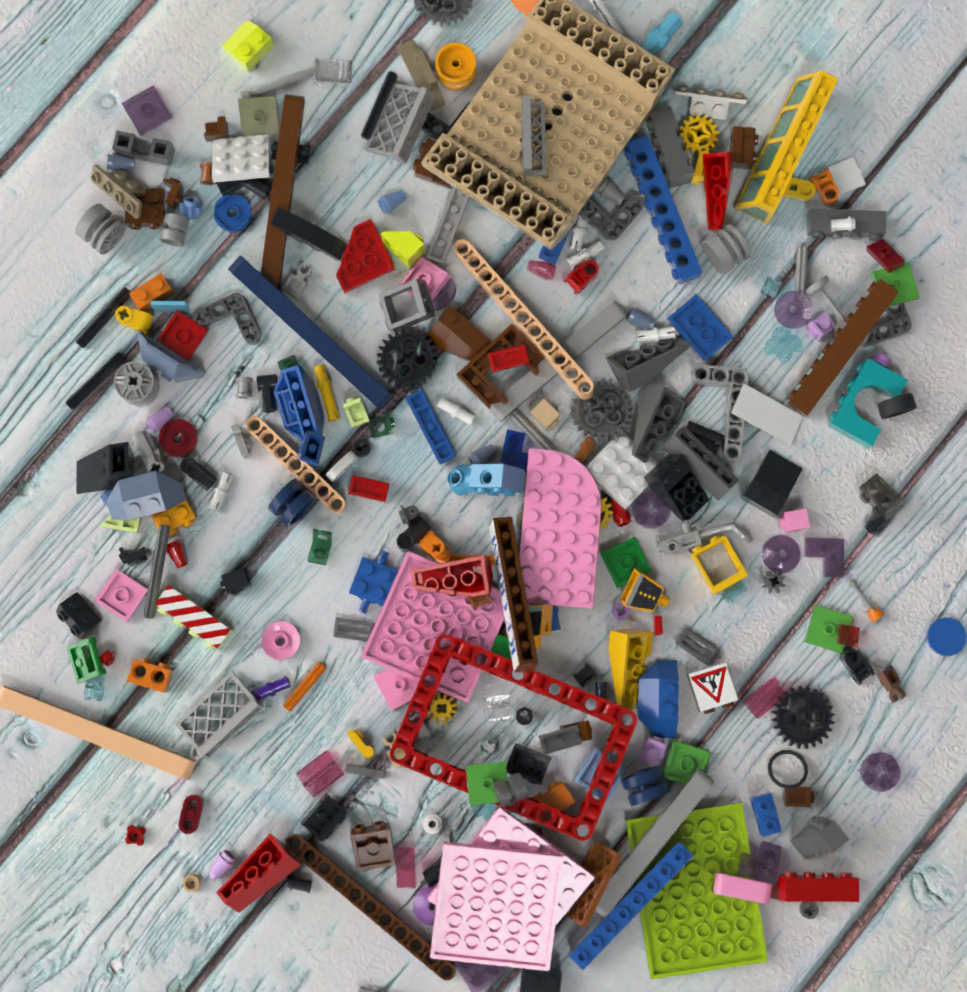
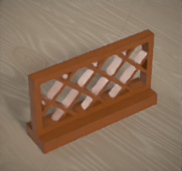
(594, 860)

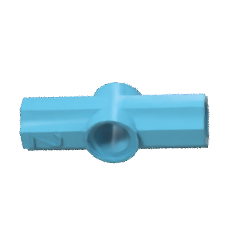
(662, 34)

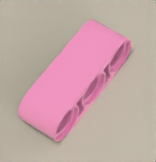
(742, 888)

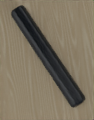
(378, 105)
(103, 318)
(95, 380)

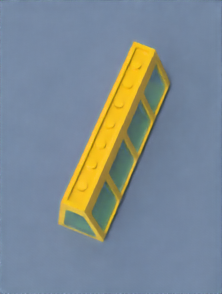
(785, 145)

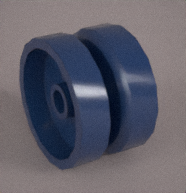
(291, 502)
(645, 785)

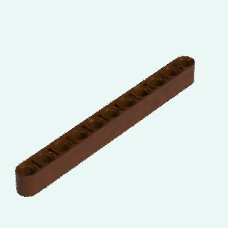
(282, 185)
(360, 903)

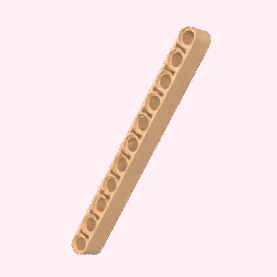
(520, 310)
(96, 733)

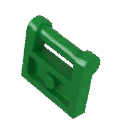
(81, 660)

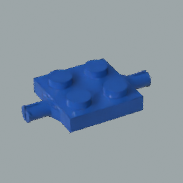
(373, 581)

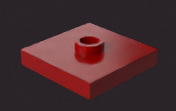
(182, 335)

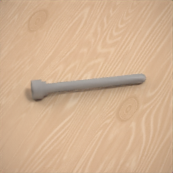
(279, 84)

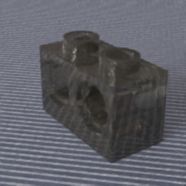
(884, 494)

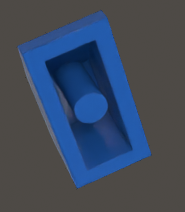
(311, 448)

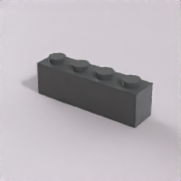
(867, 224)
(705, 465)

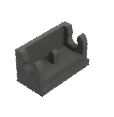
(560, 739)

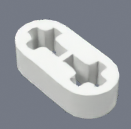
(342, 466)

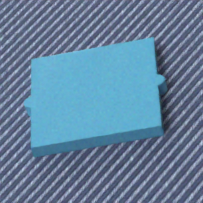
(170, 306)

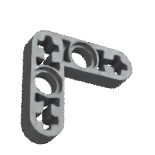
(607, 222)
(235, 311)
(894, 318)

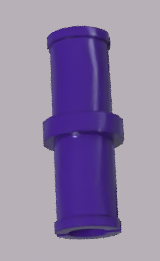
(271, 689)

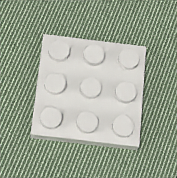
(241, 158)
(619, 471)

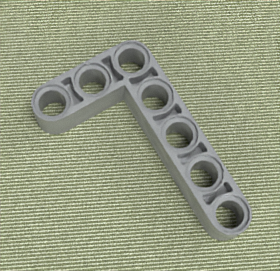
(733, 387)

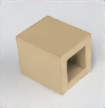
(545, 415)

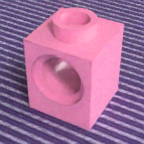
(794, 520)

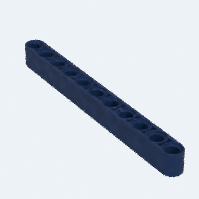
(310, 332)

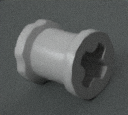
(244, 387)

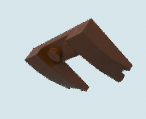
(474, 373)

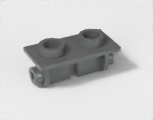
(409, 514)

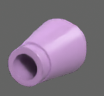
(159, 419)
(222, 863)

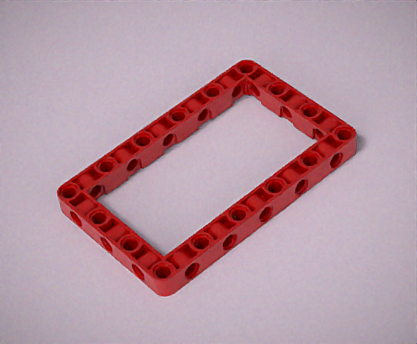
(538, 683)

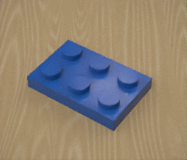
(700, 328)

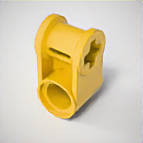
(137, 319)

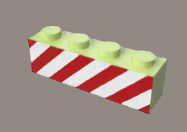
(193, 617)

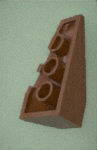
(457, 335)

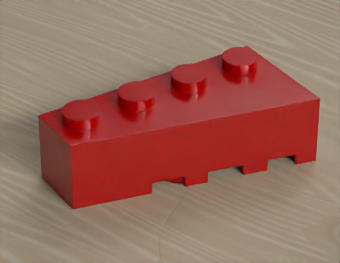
(816, 887)

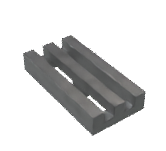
(337, 627)
(694, 654)
(370, 772)

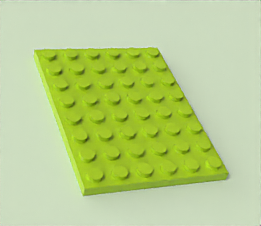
(687, 923)

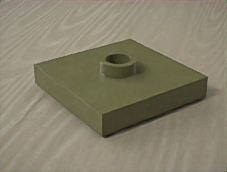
(258, 115)

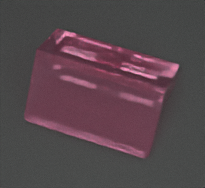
(763, 698)
(320, 773)
(405, 867)

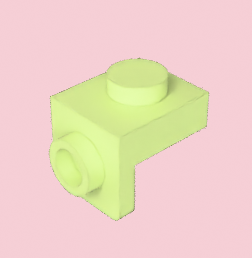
(356, 412)

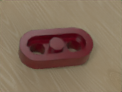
(191, 813)

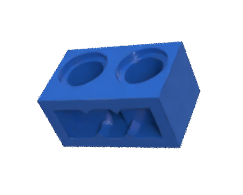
(765, 814)

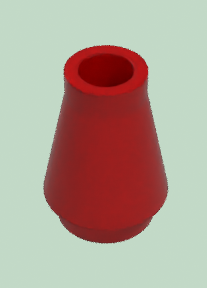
(620, 515)
(176, 553)

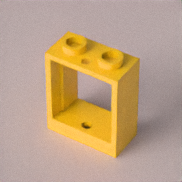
(731, 554)

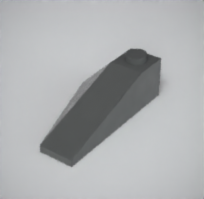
(641, 365)
(656, 414)

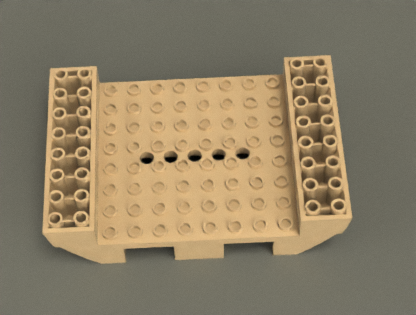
(612, 95)

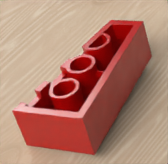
(258, 874)

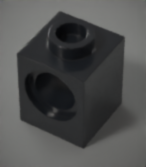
(235, 581)

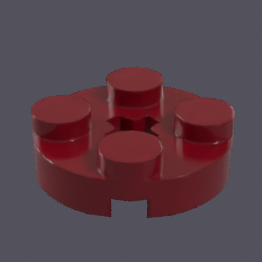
(169, 444)

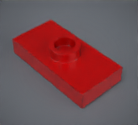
(509, 358)
(368, 489)

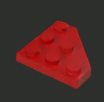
(363, 258)

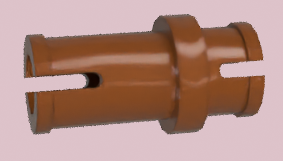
(585, 449)

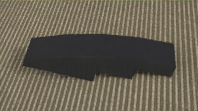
(308, 233)

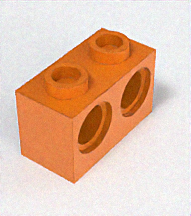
(149, 679)

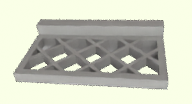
(411, 125)
(227, 729)

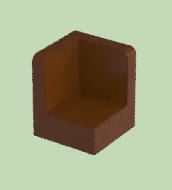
(216, 130)

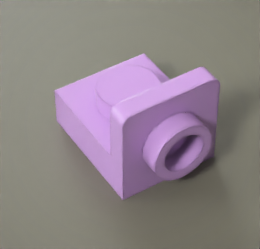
(820, 326)
(652, 750)

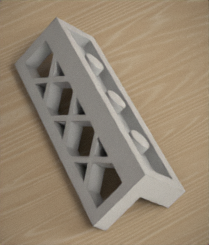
(527, 152)

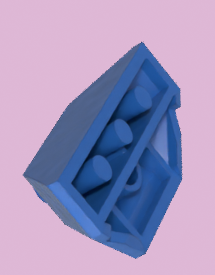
(298, 402)
(659, 698)

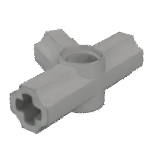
(151, 455)

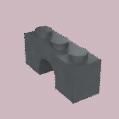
(153, 151)

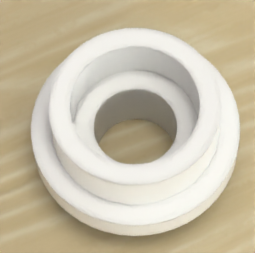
(437, 819)

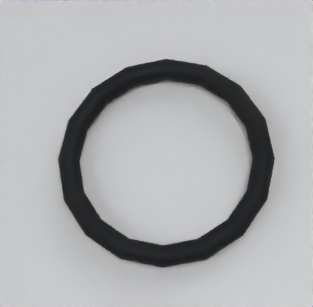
(781, 784)

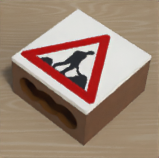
(712, 688)

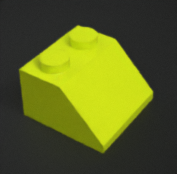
(248, 45)
(404, 246)

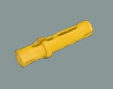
(324, 385)

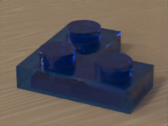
(512, 450)

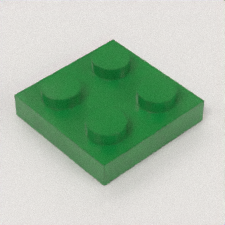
(623, 559)

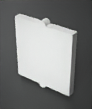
(847, 176)

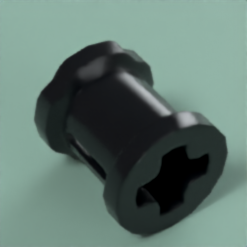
(584, 675)

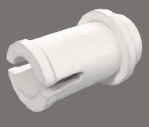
(843, 224)

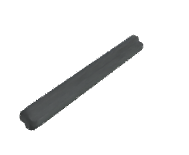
(157, 570)

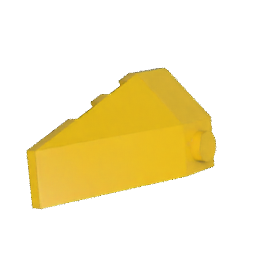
(627, 659)

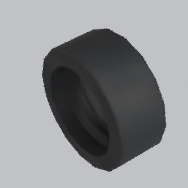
(897, 406)

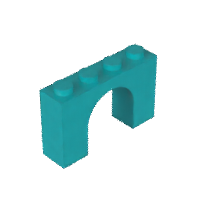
(846, 418)

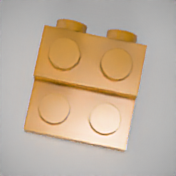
(176, 517)

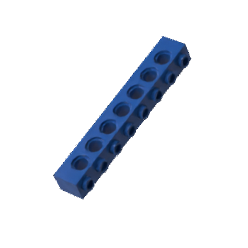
(643, 147)
(631, 905)

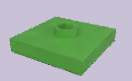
(901, 280)
(824, 628)
(684, 761)
(481, 780)

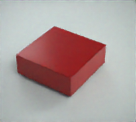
(657, 625)

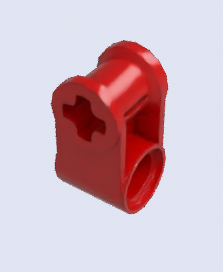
(580, 279)

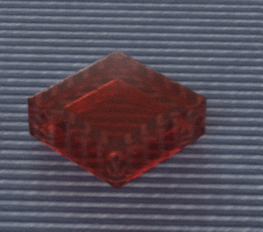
(848, 635)

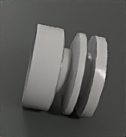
(100, 228)
(726, 249)
(146, 389)

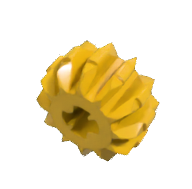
(449, 709)

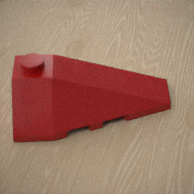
(717, 179)
(462, 577)

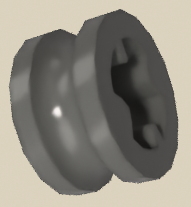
(814, 913)

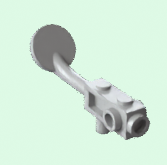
(691, 537)

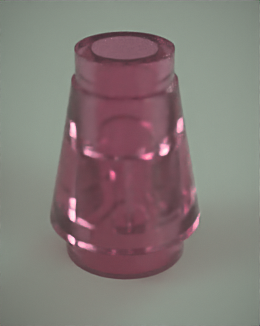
(542, 269)

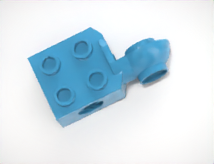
(486, 479)

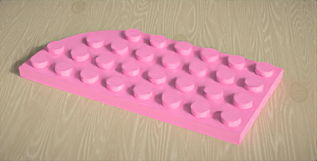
(559, 531)

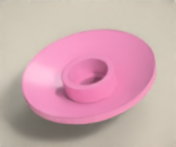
(271, 636)

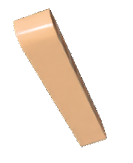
(291, 457)

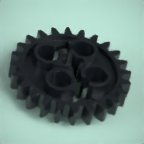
(396, 345)
(792, 731)

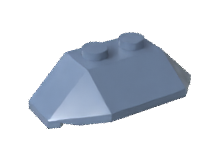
(166, 361)
(144, 495)

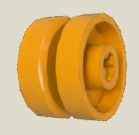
(455, 66)

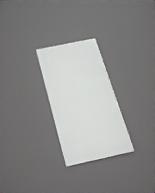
(767, 414)

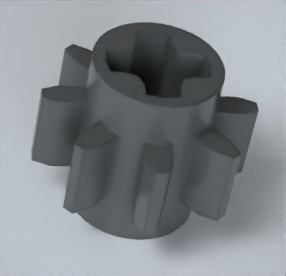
(778, 579)

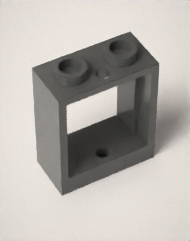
(422, 300)

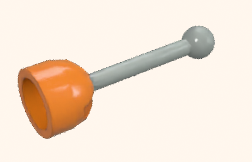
(875, 612)

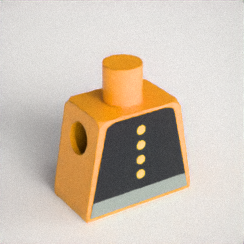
(643, 592)
(541, 621)

